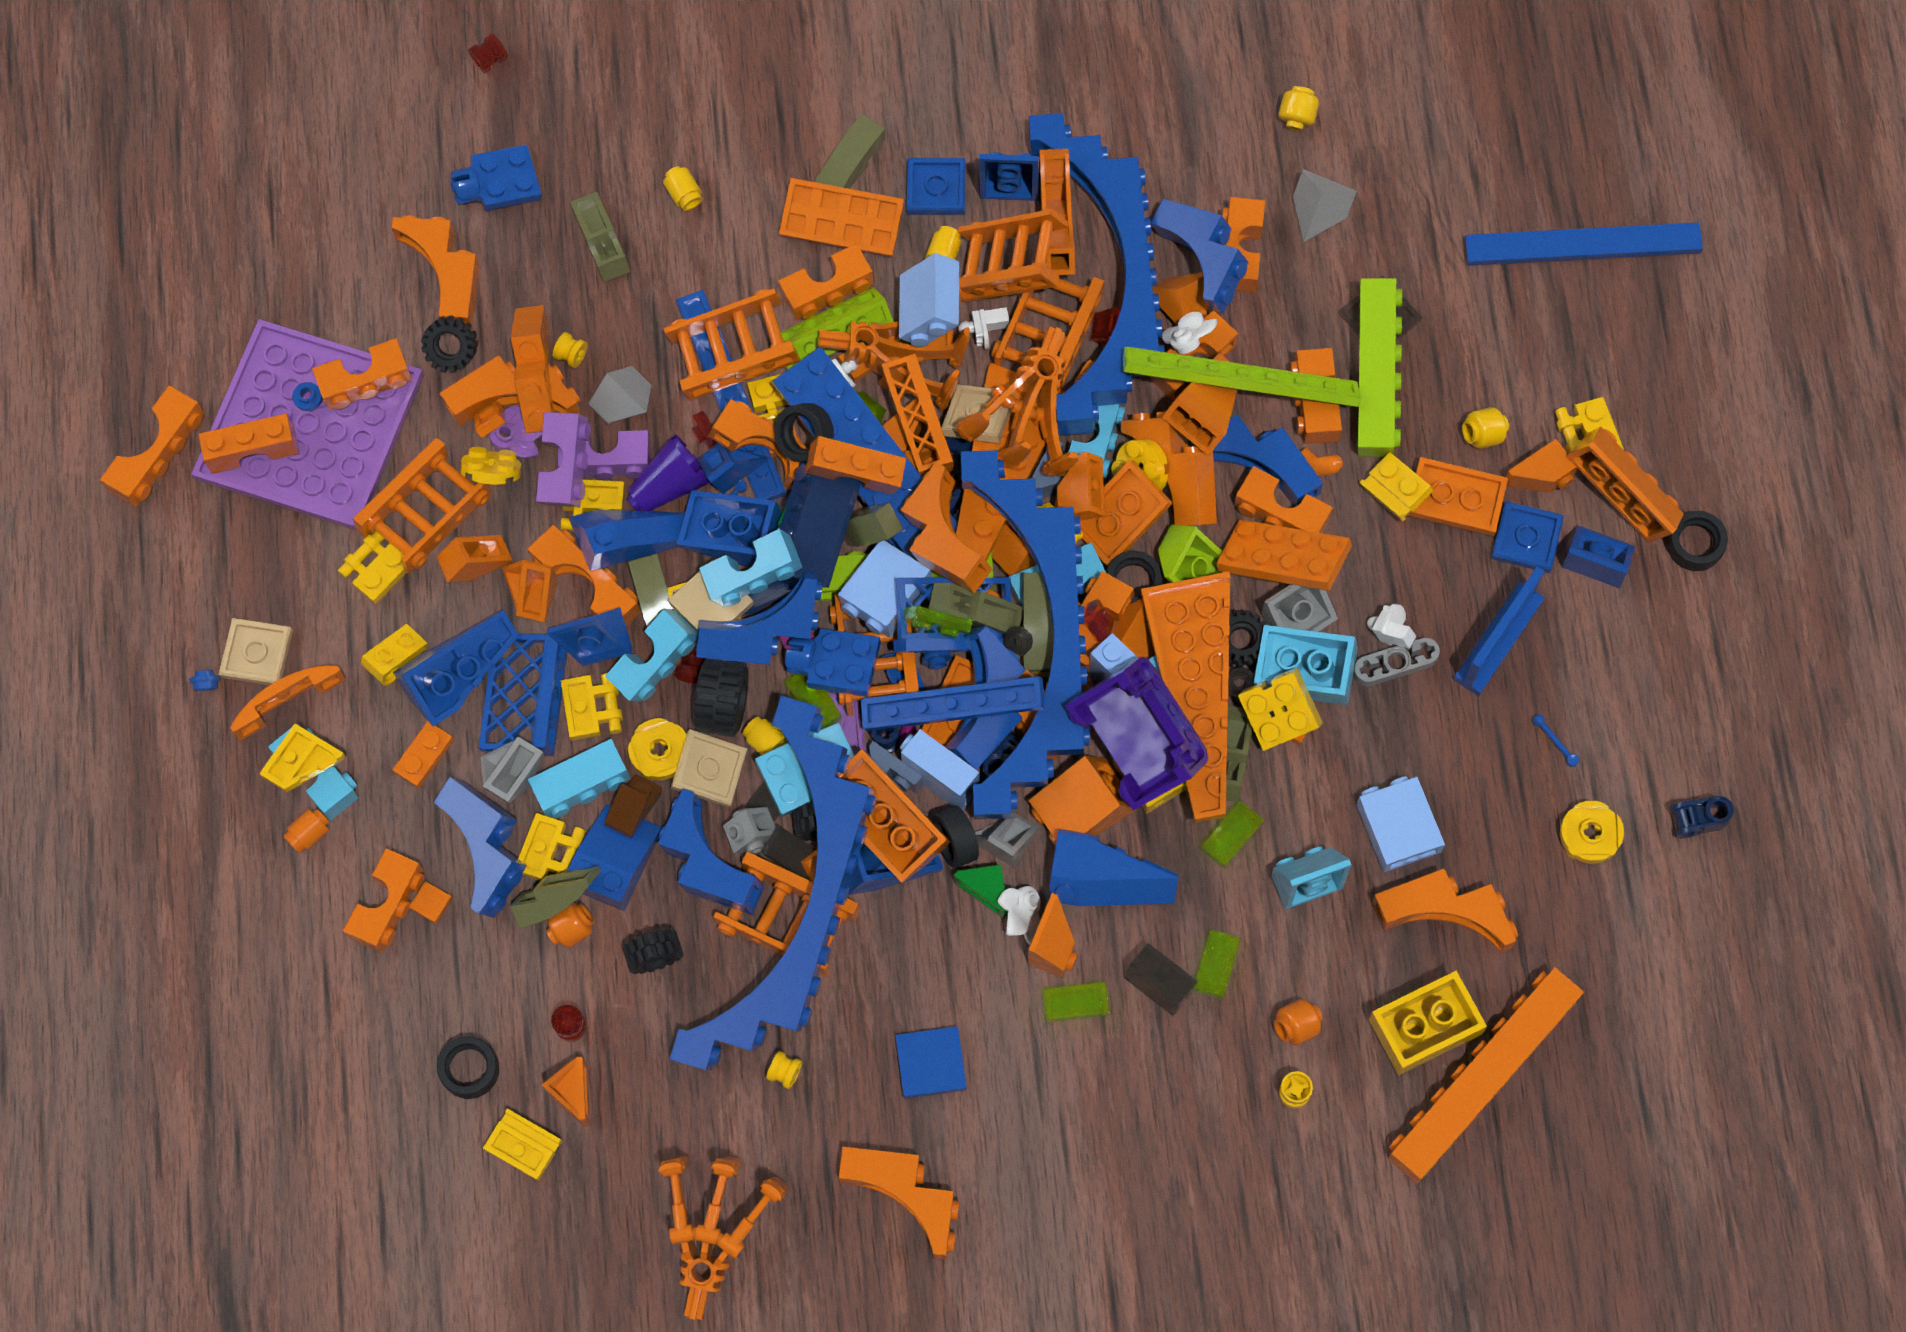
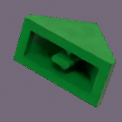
(984, 885)

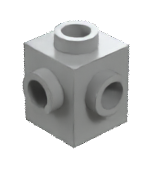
(749, 830)

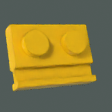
(1396, 486)
(522, 1144)

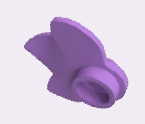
(518, 439)

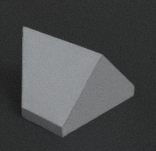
(1320, 203)
(621, 395)
(509, 768)
(1007, 838)

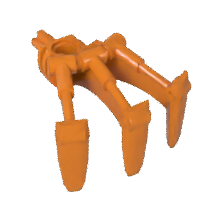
(886, 347)
(975, 424)
(686, 1233)

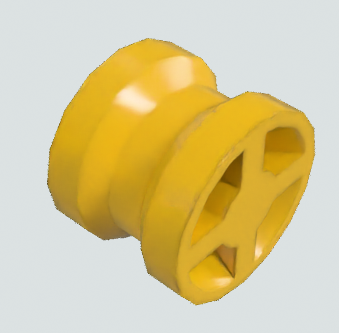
(570, 350)
(784, 1070)

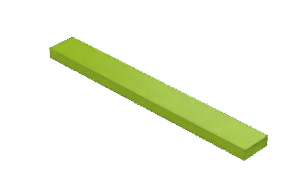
(1241, 376)

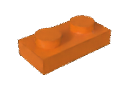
(423, 755)

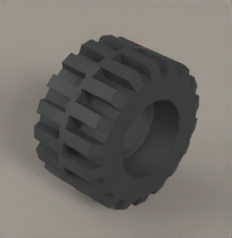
(720, 697)

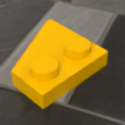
(299, 759)

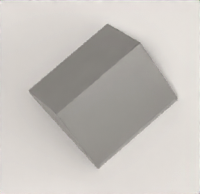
(1299, 609)

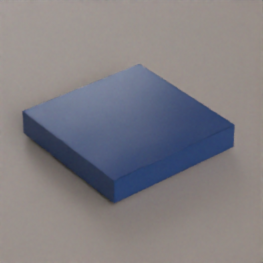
(936, 186)
(1527, 536)
(931, 1062)

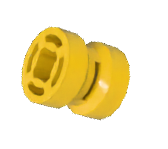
(1298, 1085)

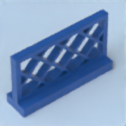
(1501, 634)
(934, 642)
(548, 700)

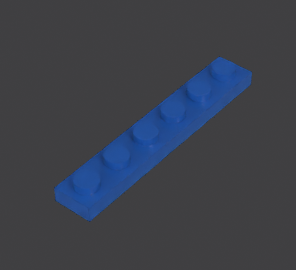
(952, 703)

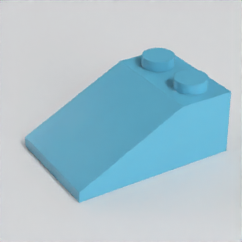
(1322, 659)
(785, 775)
(1310, 876)

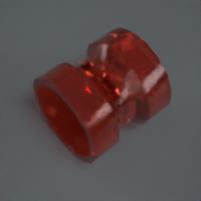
(488, 53)
(689, 668)
(566, 1017)

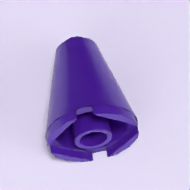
(667, 477)

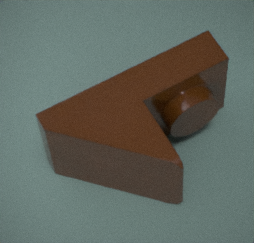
(632, 805)

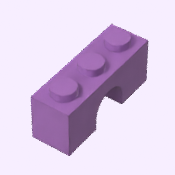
(626, 459)
(565, 484)

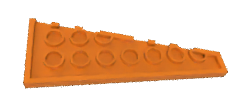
(978, 520)
(1192, 654)

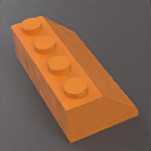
(1626, 485)
(897, 828)

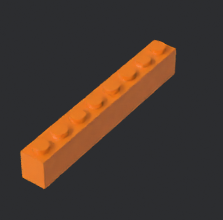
(1485, 1075)

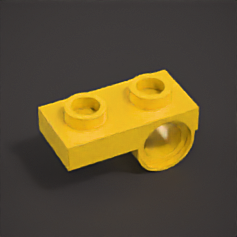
(393, 653)

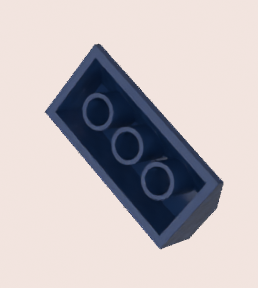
(818, 520)

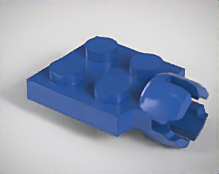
(497, 179)
(835, 661)

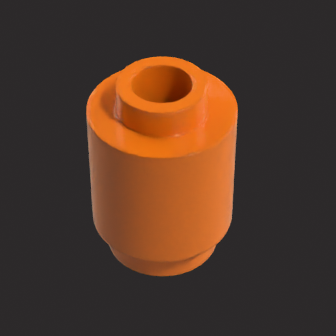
(306, 830)

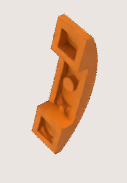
(250, 719)

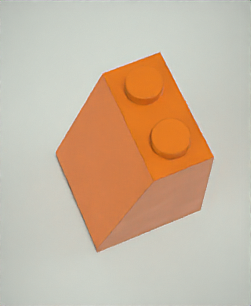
(1081, 799)

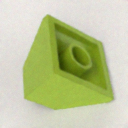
(1187, 554)

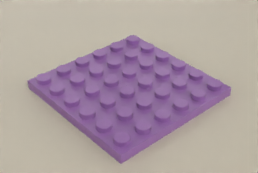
(338, 448)

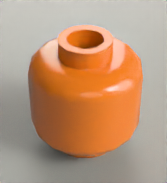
(570, 925)
(1298, 1022)

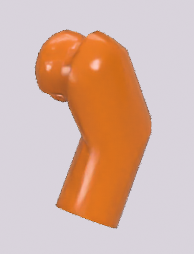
(1323, 465)

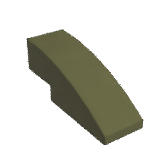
(852, 153)
(600, 237)
(872, 525)
(650, 587)
(979, 607)
(1039, 623)
(1238, 742)
(552, 896)

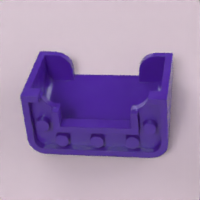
(1141, 731)

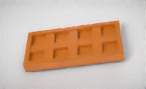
(841, 217)
(1284, 554)

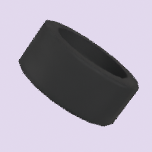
(784, 429)
(1711, 524)
(1136, 558)
(959, 831)
(456, 1046)

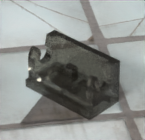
(1160, 979)

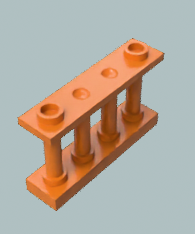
(1017, 277)
(1078, 321)
(752, 362)
(414, 479)
(902, 661)
(784, 884)

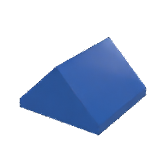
(1598, 556)
(594, 637)

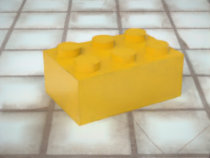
(1427, 1022)

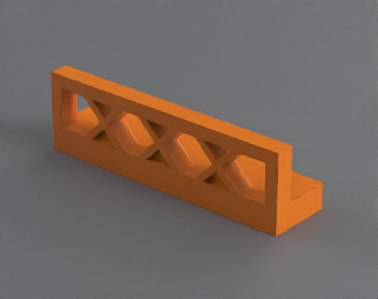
(925, 405)

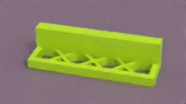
(864, 307)

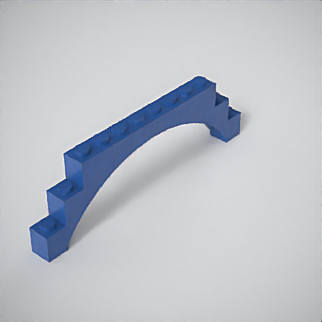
(1118, 193)
(1051, 541)
(789, 987)

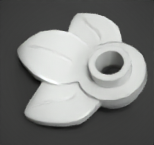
(1189, 329)
(1022, 911)

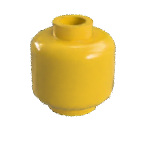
(1299, 108)
(1485, 428)

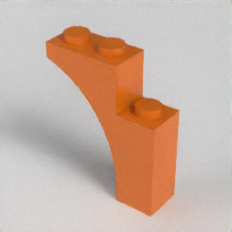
(1057, 196)
(455, 270)
(532, 375)
(496, 383)
(1188, 469)
(938, 544)
(1436, 899)
(898, 1178)

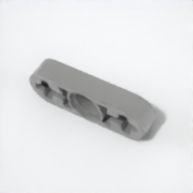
(1372, 661)

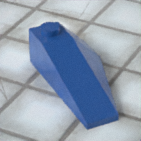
(624, 535)
(450, 671)
(1103, 876)

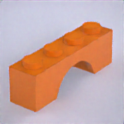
(741, 427)
(133, 476)
(558, 550)

